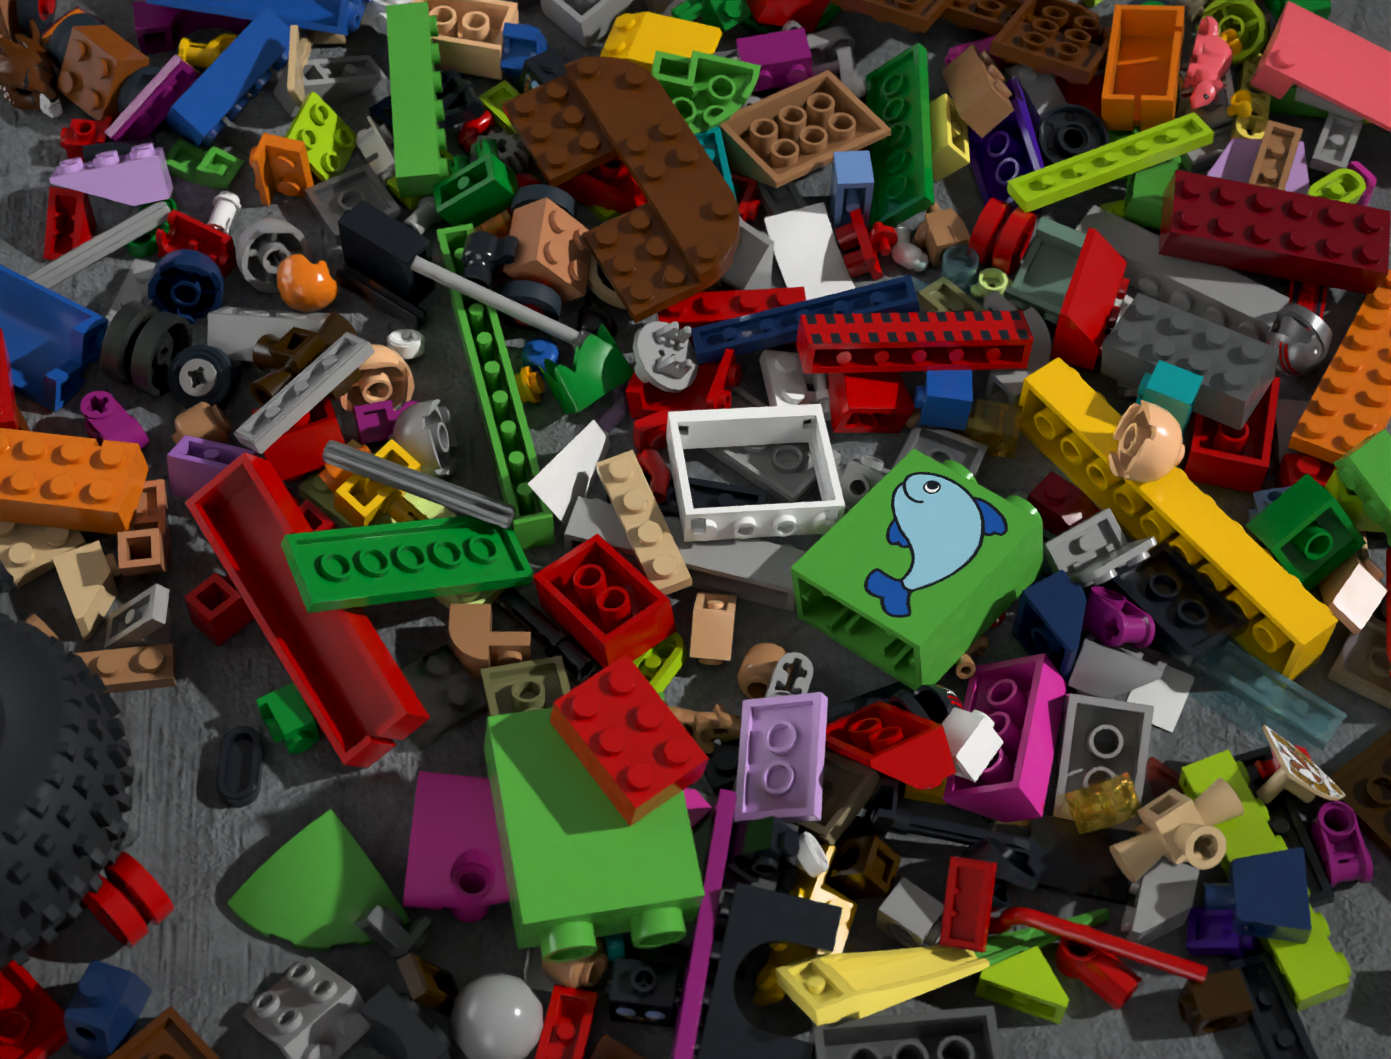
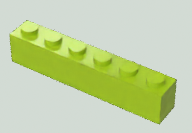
(1308, 969)

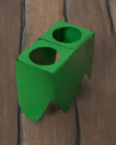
(595, 372)

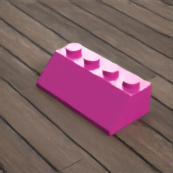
(1026, 707)

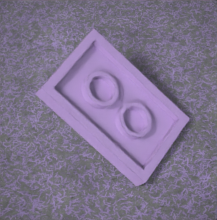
(781, 758)

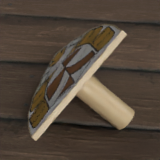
(1296, 775)

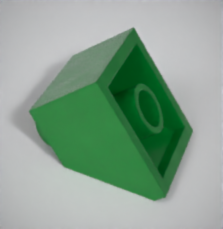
(1306, 532)

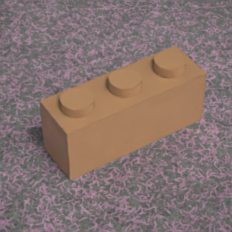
(978, 90)

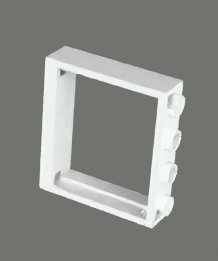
(747, 428)

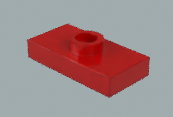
(968, 904)

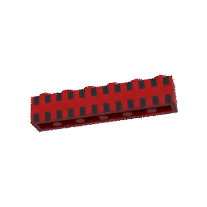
(913, 341)

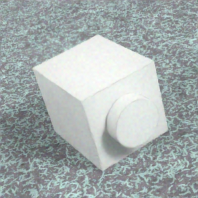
(971, 741)

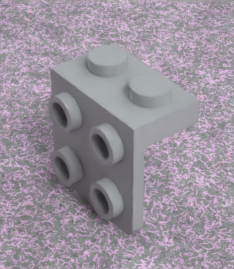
(1094, 550)
(309, 1013)

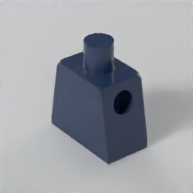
(1265, 896)
(106, 1005)

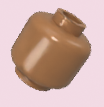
(203, 422)
(758, 668)
(581, 972)

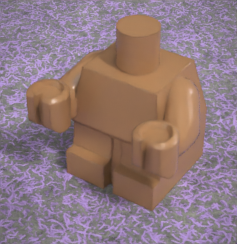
(939, 232)

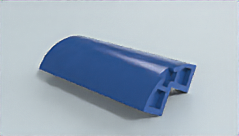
(319, 15)
(47, 339)

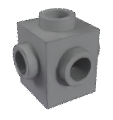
(857, 471)

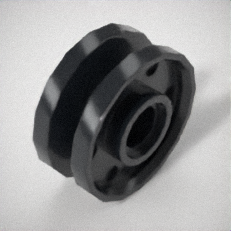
(1073, 124)

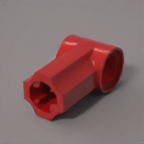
(1099, 971)

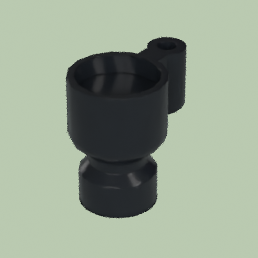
(484, 254)

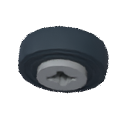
(216, 382)

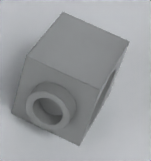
(910, 916)

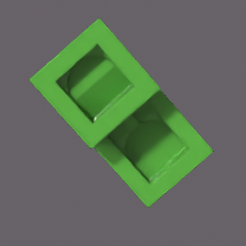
(205, 168)

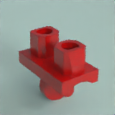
(856, 233)

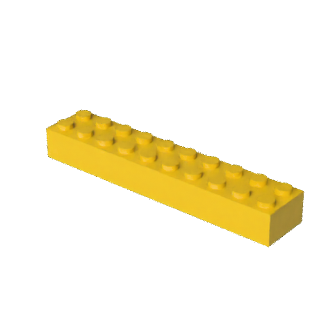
(1077, 433)

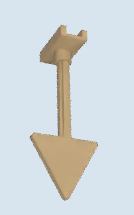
(299, 52)

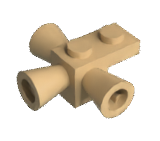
(1179, 830)

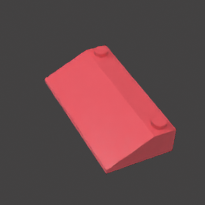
(1327, 63)

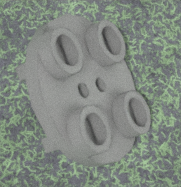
(665, 356)

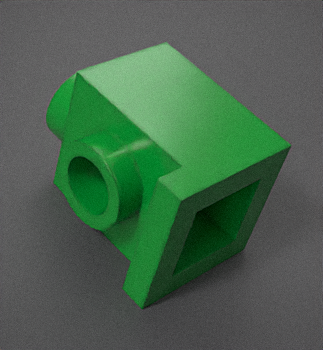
(288, 719)

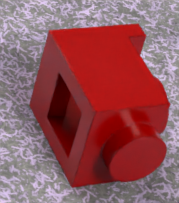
(84, 133)

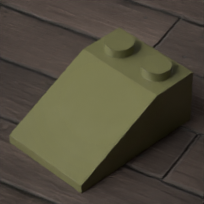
(524, 685)

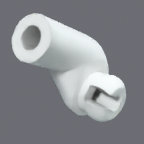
(908, 254)

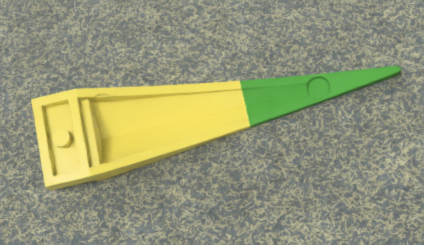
(875, 980)

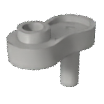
(848, 71)

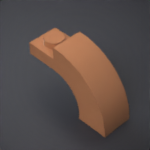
(148, 543)

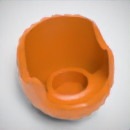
(304, 284)

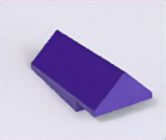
(1005, 151)

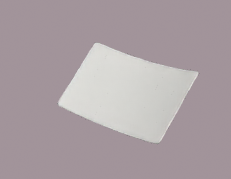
(808, 251)

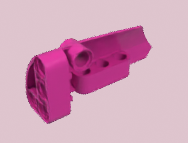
(459, 849)

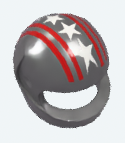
(1299, 348)

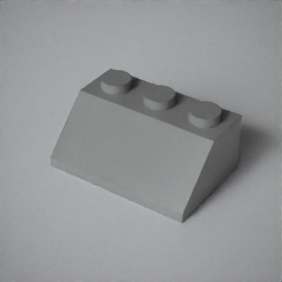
(239, 328)

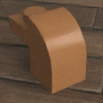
(478, 645)

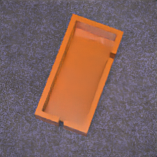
(1142, 66)
(69, 481)

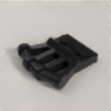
(455, 93)

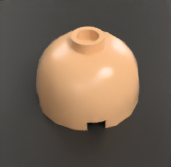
(383, 379)
(1147, 443)

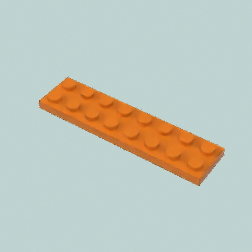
(1356, 387)

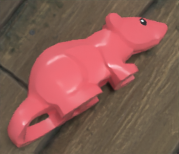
(1207, 65)

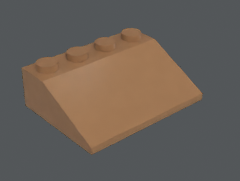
(798, 130)

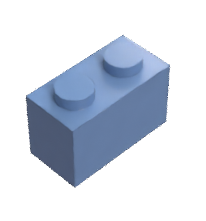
(850, 186)

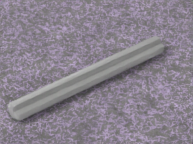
(101, 245)

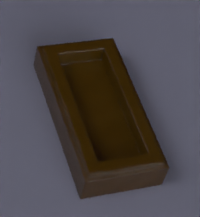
(429, 983)

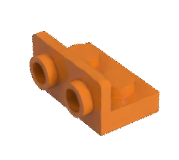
(281, 167)

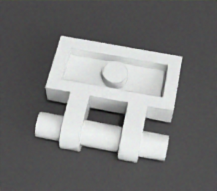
(787, 382)

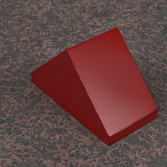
(68, 221)

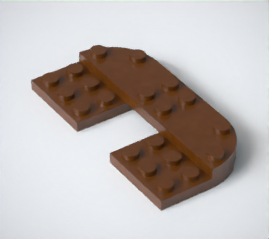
(1037, 33)
(691, 218)

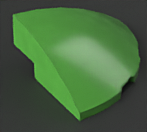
(705, 86)
(315, 889)

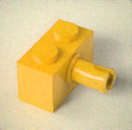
(366, 500)

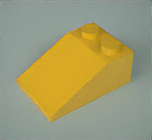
(642, 34)

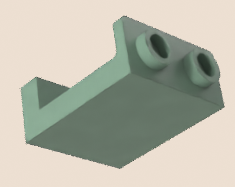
(1047, 271)

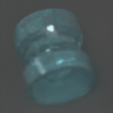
(960, 266)

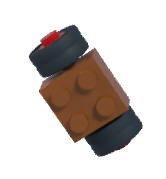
(98, 67)

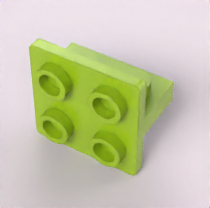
(325, 135)

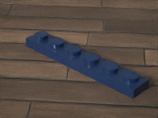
(781, 324)

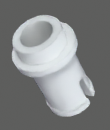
(225, 207)

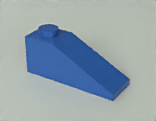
(945, 398)

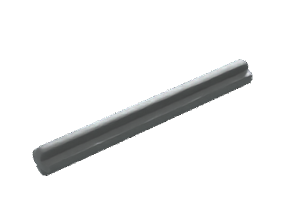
(418, 484)

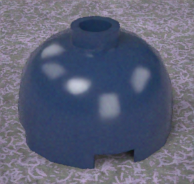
(186, 284)

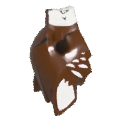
(29, 68)

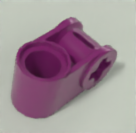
(110, 421)
(1116, 619)
(1341, 852)

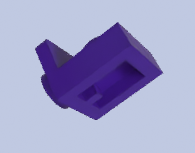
(1212, 934)

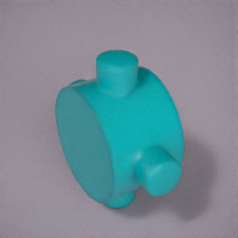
(614, 947)

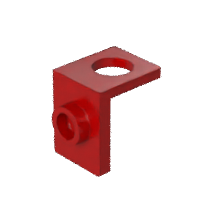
(747, 199)

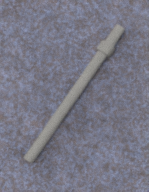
(499, 302)

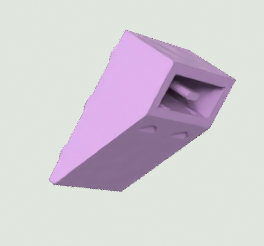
(125, 178)

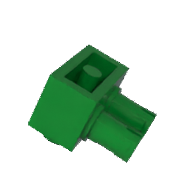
(476, 188)

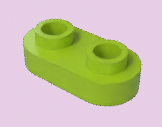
(1339, 185)
(656, 667)

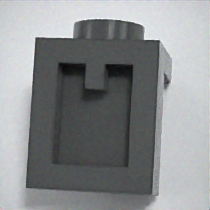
(386, 930)

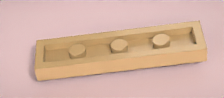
(643, 523)

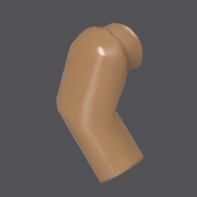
(965, 665)

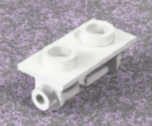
(378, 142)

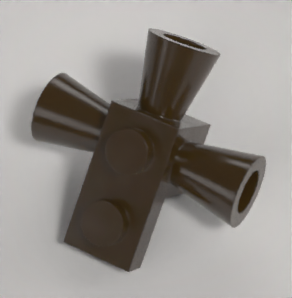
(294, 353)

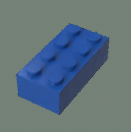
(229, 80)

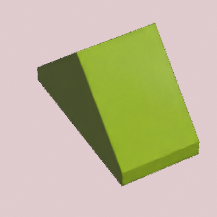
(1025, 985)

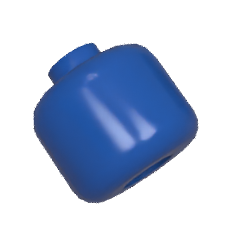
(535, 352)

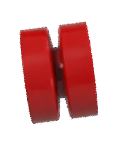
(1002, 235)
(128, 900)

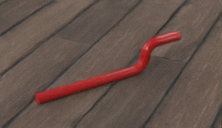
(1097, 940)

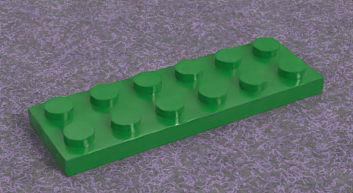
(904, 159)
(403, 562)

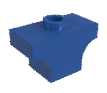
(520, 44)

